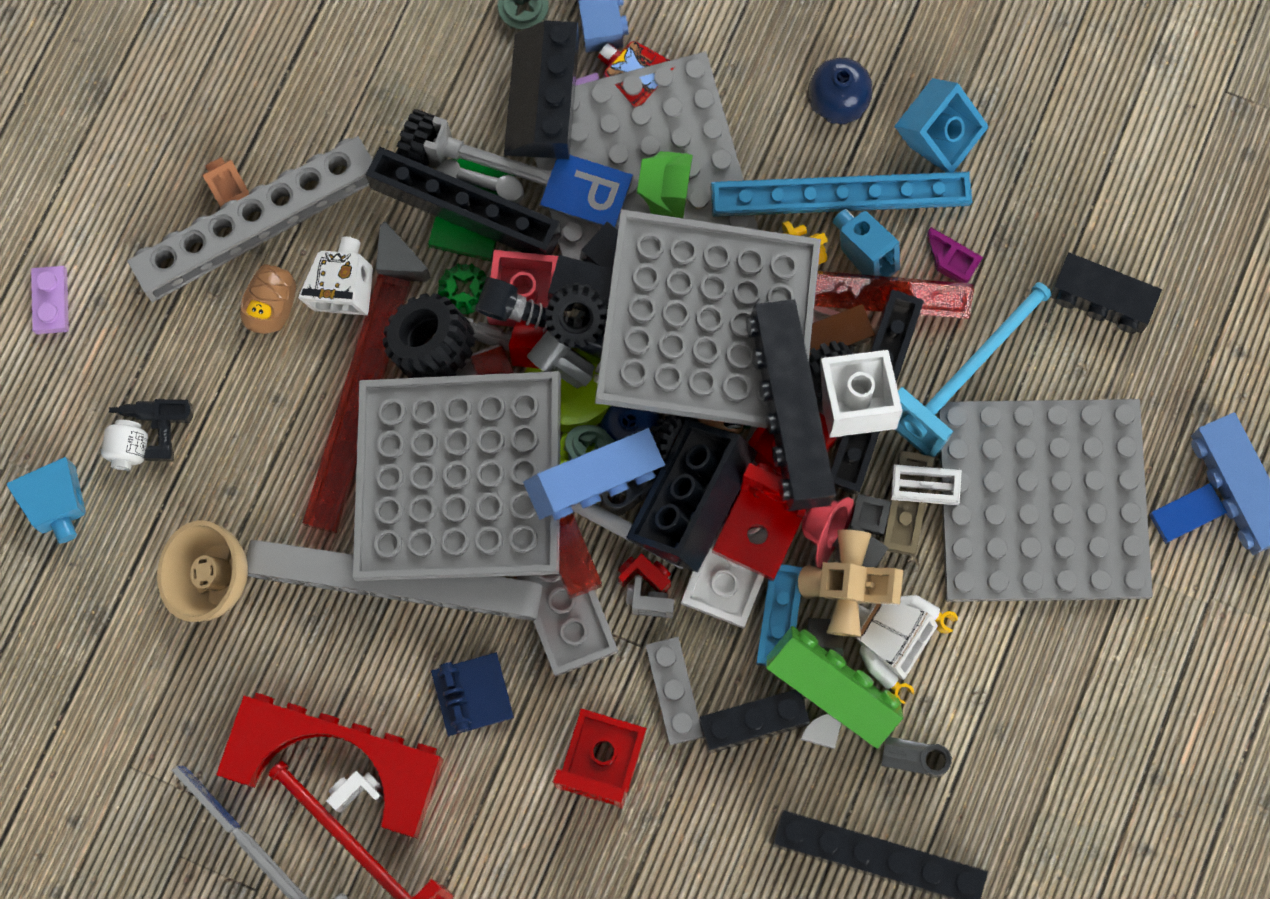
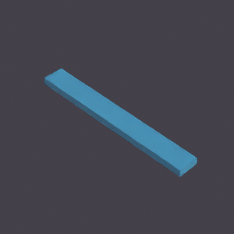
(840, 193)

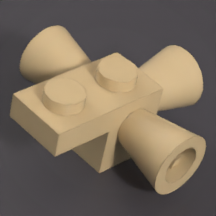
(850, 583)

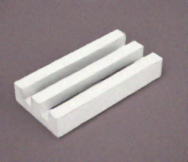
(926, 497)

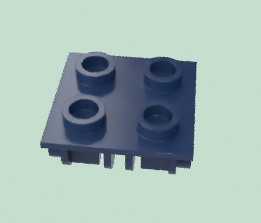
(472, 694)

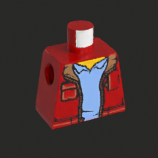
(632, 58)

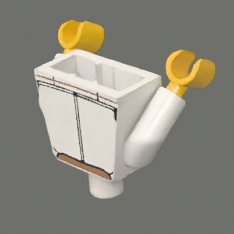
(896, 636)

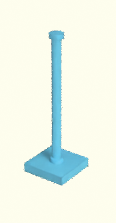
(919, 422)

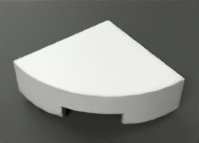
(822, 731)

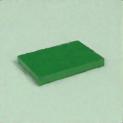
(461, 241)

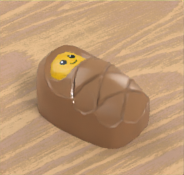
(268, 300)

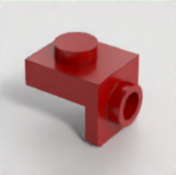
(654, 574)

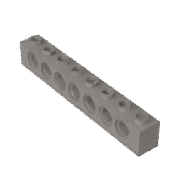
(249, 234)

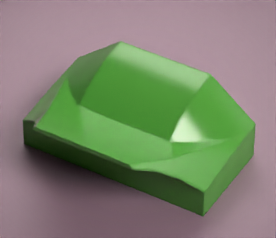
(665, 183)

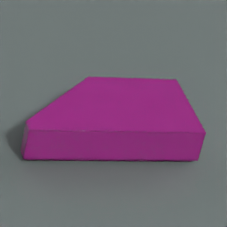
(952, 258)

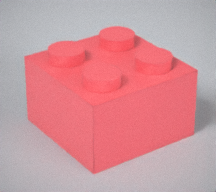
(525, 271)

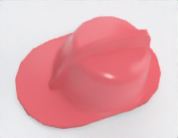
(822, 523)

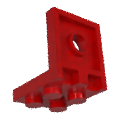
(759, 506)
(597, 779)

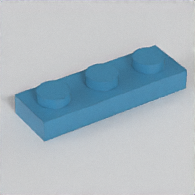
(779, 610)

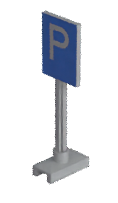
(572, 186)
(244, 840)

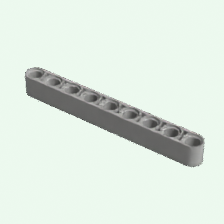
(335, 572)

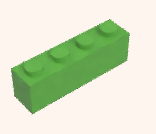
(835, 686)

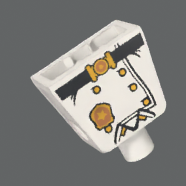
(339, 281)

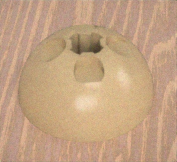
(201, 571)

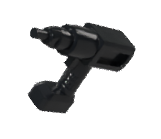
(161, 414)

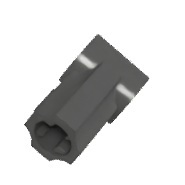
(553, 356)
(911, 756)

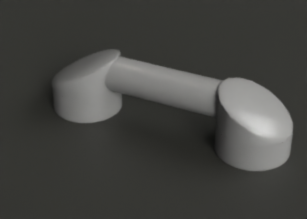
(506, 186)

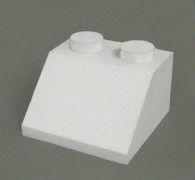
(859, 393)

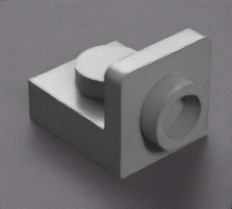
(654, 604)

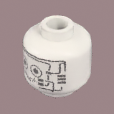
(124, 444)

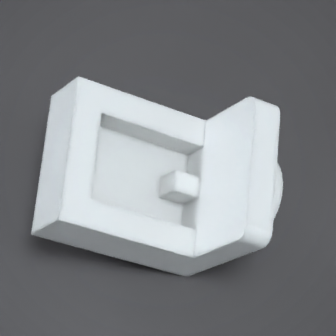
(345, 791)

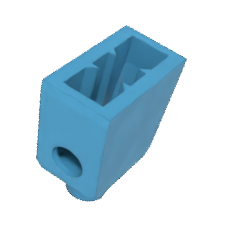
(868, 244)
(51, 498)

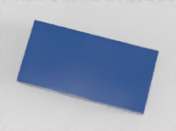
(1187, 513)

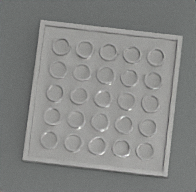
(676, 118)
(682, 312)
(448, 473)
(1046, 501)

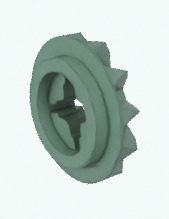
(508, 13)
(584, 436)

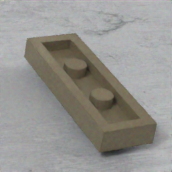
(906, 517)

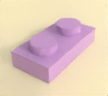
(49, 300)

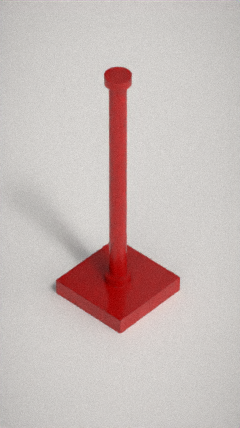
(431, 890)

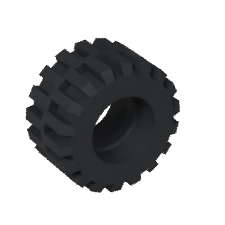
(418, 322)

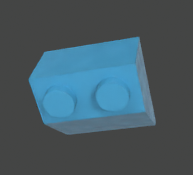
(942, 124)

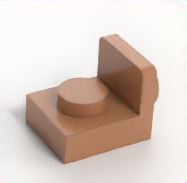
(224, 181)

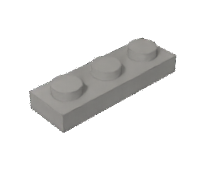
(674, 691)

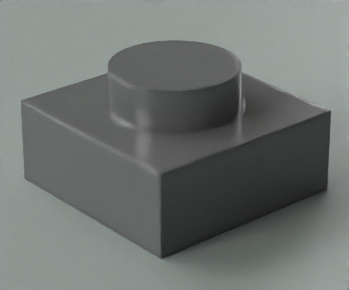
(871, 514)

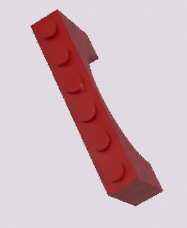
(268, 729)

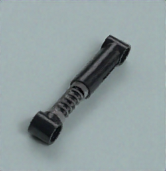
(502, 301)

